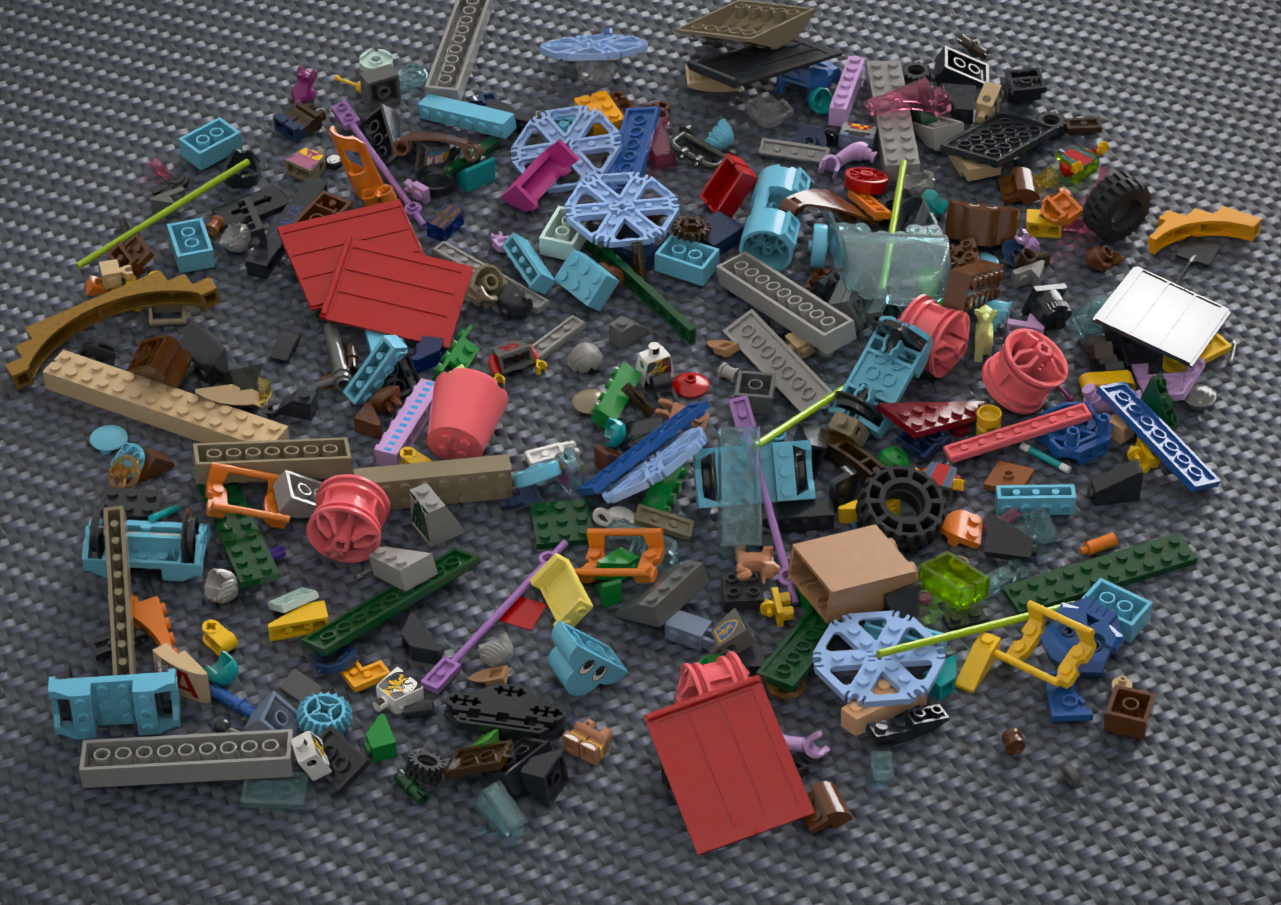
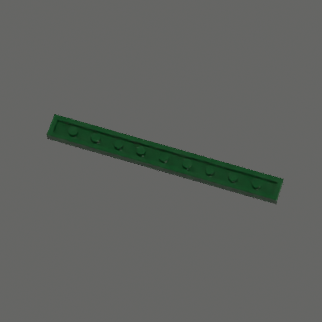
(645, 292)

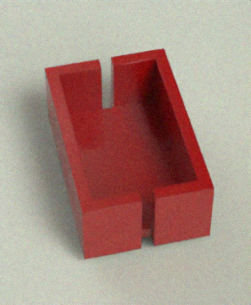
(728, 185)

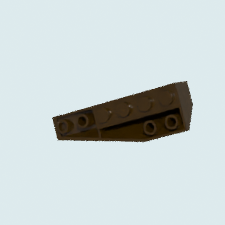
(849, 454)

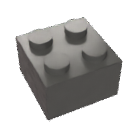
(380, 87)
(759, 388)

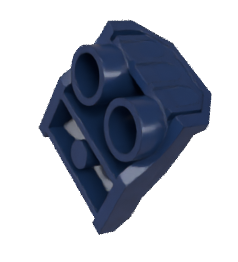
(923, 446)

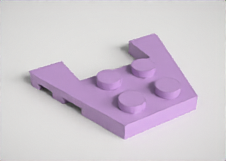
(1178, 383)

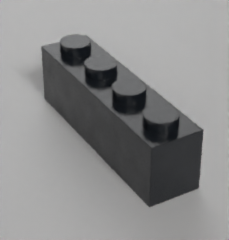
(801, 515)

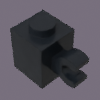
(826, 286)

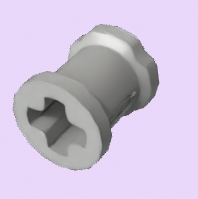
(728, 372)

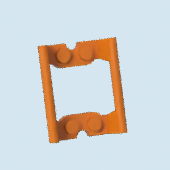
(218, 506)
(646, 570)

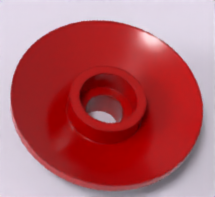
(690, 385)

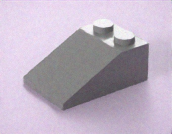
(938, 132)
(296, 494)

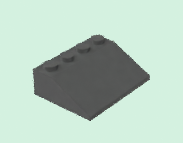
(666, 595)

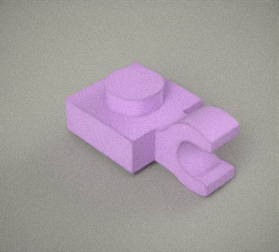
(1028, 242)

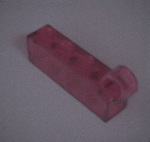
(660, 150)

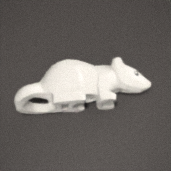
(613, 514)

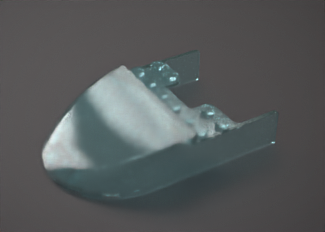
(891, 264)

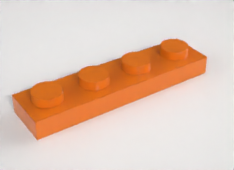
(870, 206)

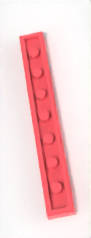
(1017, 432)

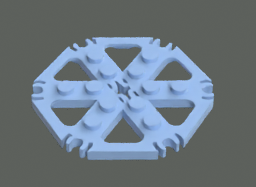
(593, 47)
(573, 138)
(610, 207)
(659, 464)
(870, 668)

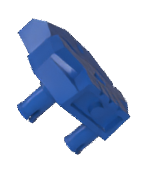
(812, 76)
(1079, 441)
(1107, 635)

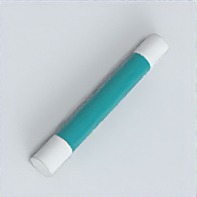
(1044, 457)

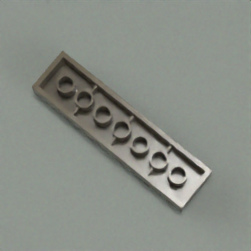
(308, 457)
(451, 480)

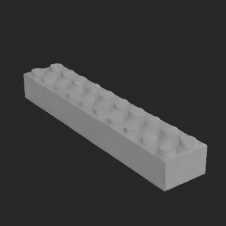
(459, 48)
(894, 128)
(786, 302)
(187, 758)

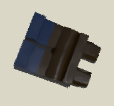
(299, 121)

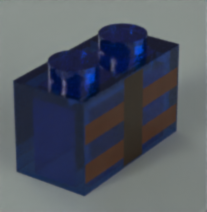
(445, 222)

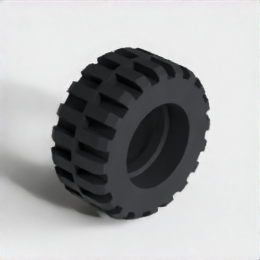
(1116, 206)

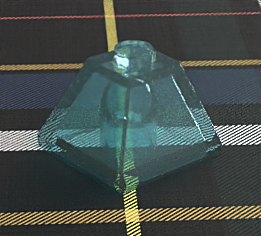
(1084, 314)

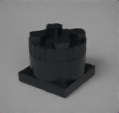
(1048, 306)

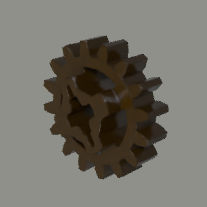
(691, 228)

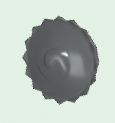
(1201, 397)

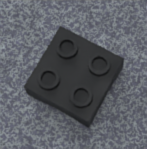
(742, 593)

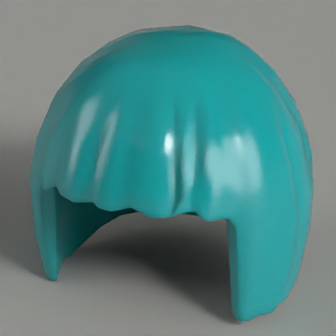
(935, 203)
(223, 671)

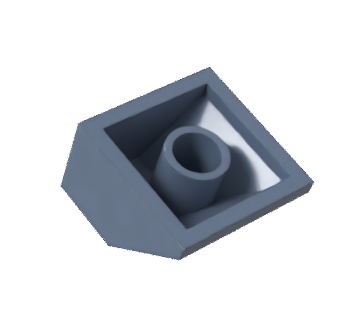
(273, 714)

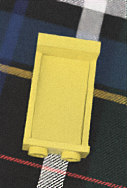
(562, 590)

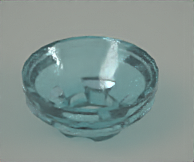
(412, 78)

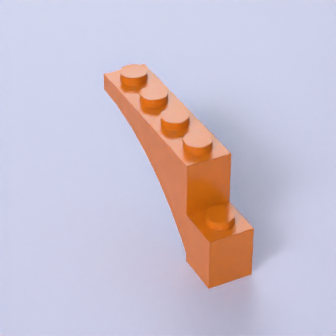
(151, 616)

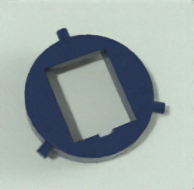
(345, 661)

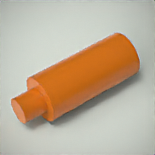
(1099, 544)

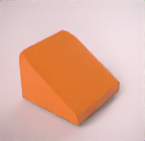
(95, 286)

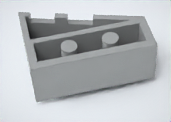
(402, 566)

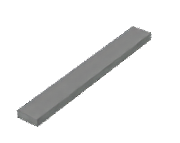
(451, 253)

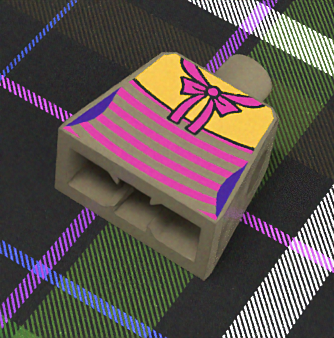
(306, 163)
(847, 426)

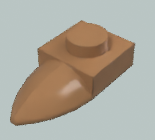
(723, 347)
(491, 675)

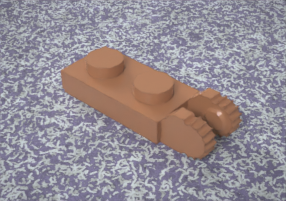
(676, 407)

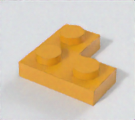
(363, 677)

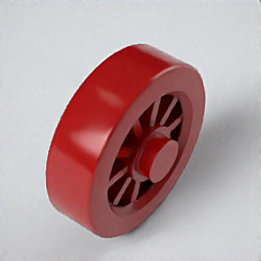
(866, 180)

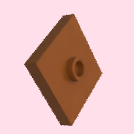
(1008, 474)

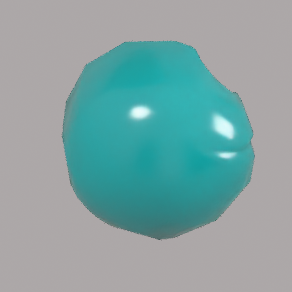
(820, 100)
(615, 432)

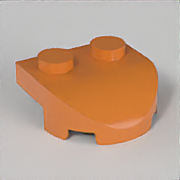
(1061, 209)
(962, 528)

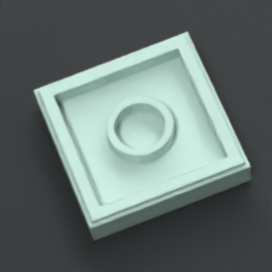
(293, 599)

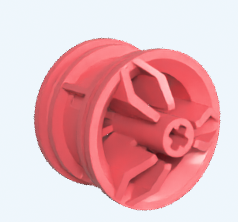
(947, 329)
(1024, 371)
(348, 518)
(700, 679)

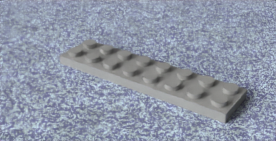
(773, 355)

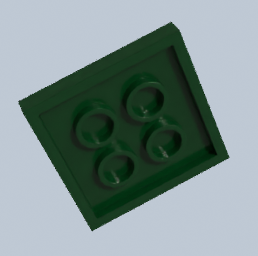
(561, 521)

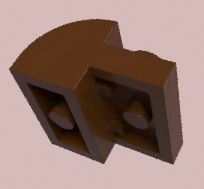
(1019, 186)
(133, 253)
(828, 807)

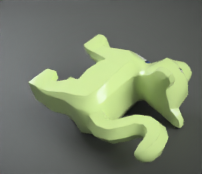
(984, 332)

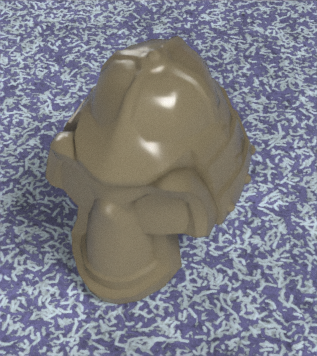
(485, 285)

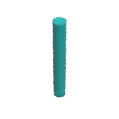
(164, 513)

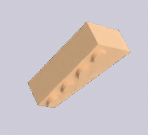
(856, 718)

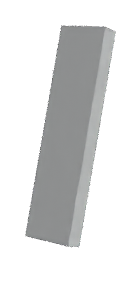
(792, 151)
(558, 336)

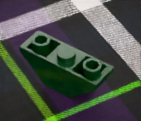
(1158, 399)

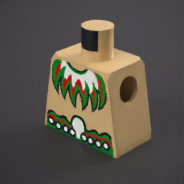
(987, 108)

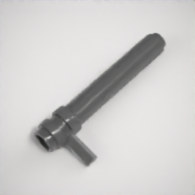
(340, 372)

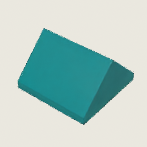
(477, 175)

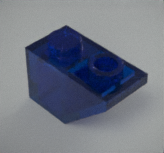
(428, 353)

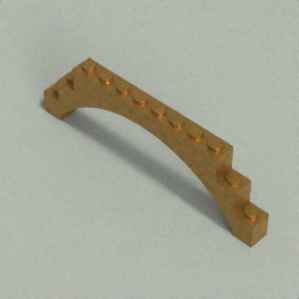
(145, 292)

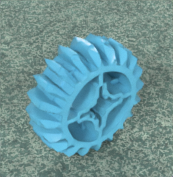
(321, 711)

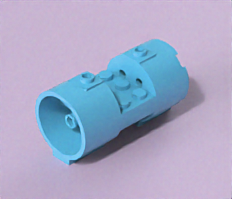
(767, 230)

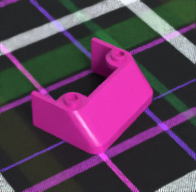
(539, 176)

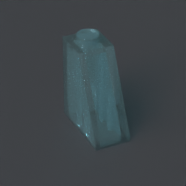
(501, 811)

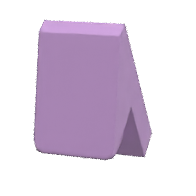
(1031, 323)

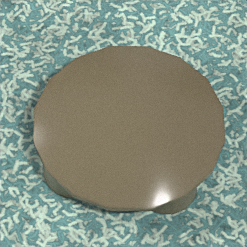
(585, 400)

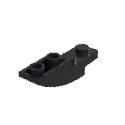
(911, 726)

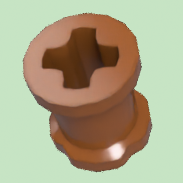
(215, 228)

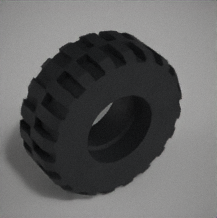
(916, 490)

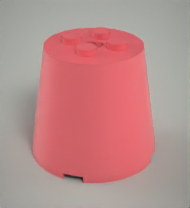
(464, 413)

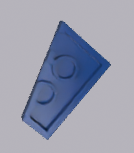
(1065, 703)

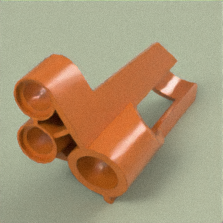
(364, 181)

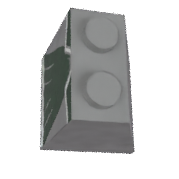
(432, 517)

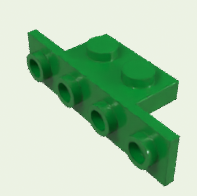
(461, 353)

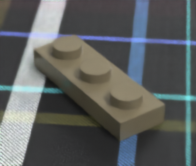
(671, 523)

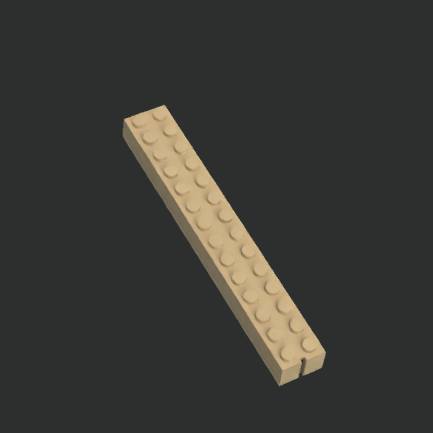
(156, 402)

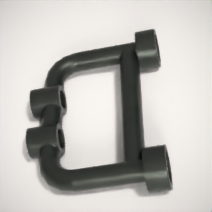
(687, 132)

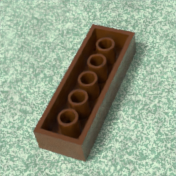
(973, 285)

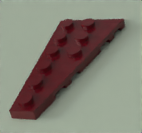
(930, 417)

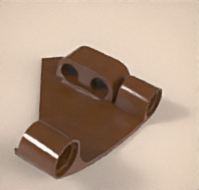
(409, 142)
(828, 200)

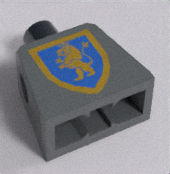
(731, 634)

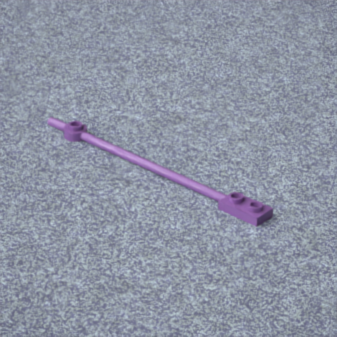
(350, 120)
(743, 417)
(448, 668)

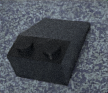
(959, 68)

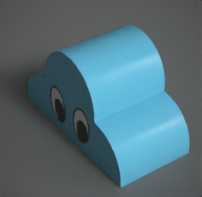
(582, 661)

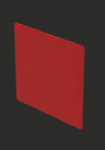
(523, 613)

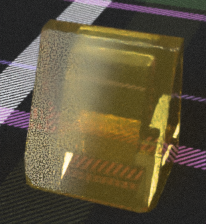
(1047, 177)
(264, 390)

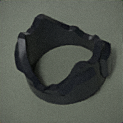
(242, 179)

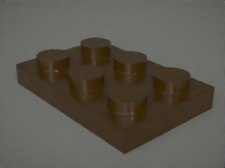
(478, 759)

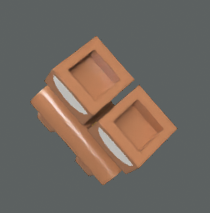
(587, 741)

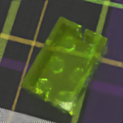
(954, 580)

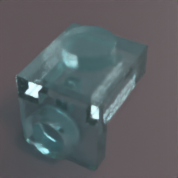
(882, 766)

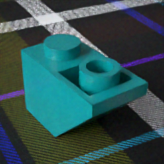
(945, 682)

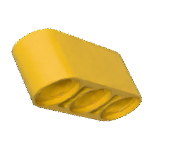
(1106, 378)

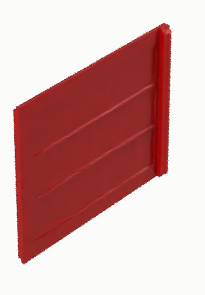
(318, 242)
(396, 292)
(728, 765)

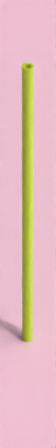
(898, 195)
(85, 261)
(798, 418)
(956, 634)

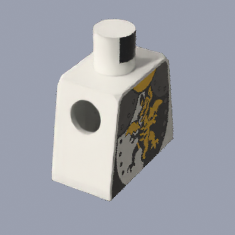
(653, 362)
(397, 691)
(310, 747)

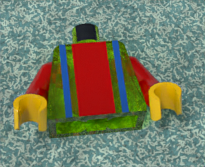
(1079, 162)

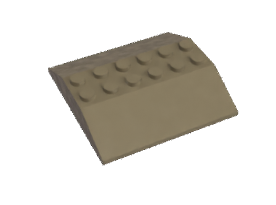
(750, 24)

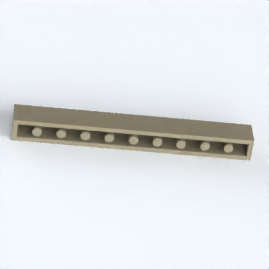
(119, 591)

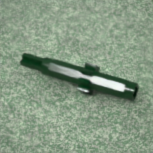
(460, 162)

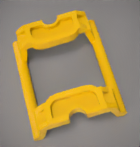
(1032, 632)

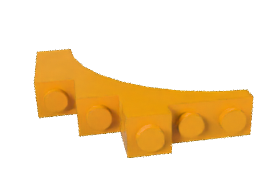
(1198, 223)

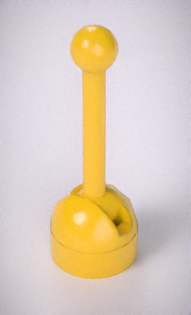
(357, 85)

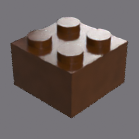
(1129, 712)

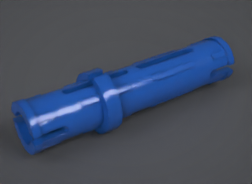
(239, 705)

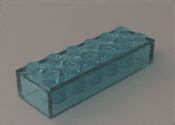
(739, 486)

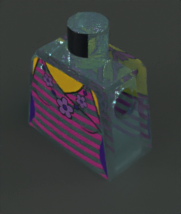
(572, 469)

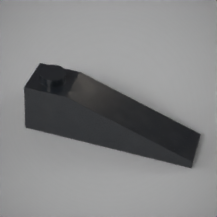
(382, 132)

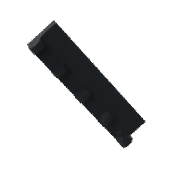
(255, 225)

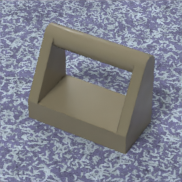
(167, 309)

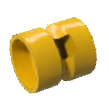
(988, 419)

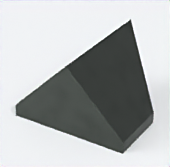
(244, 378)

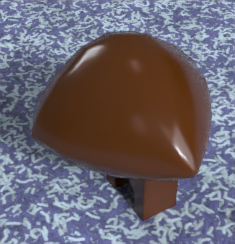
(387, 399)

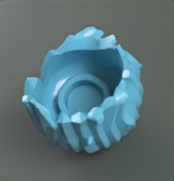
(721, 136)
(1003, 311)

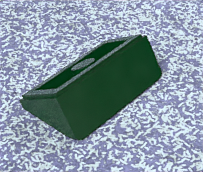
(921, 117)

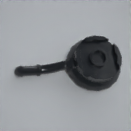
(432, 176)

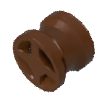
(1013, 740)

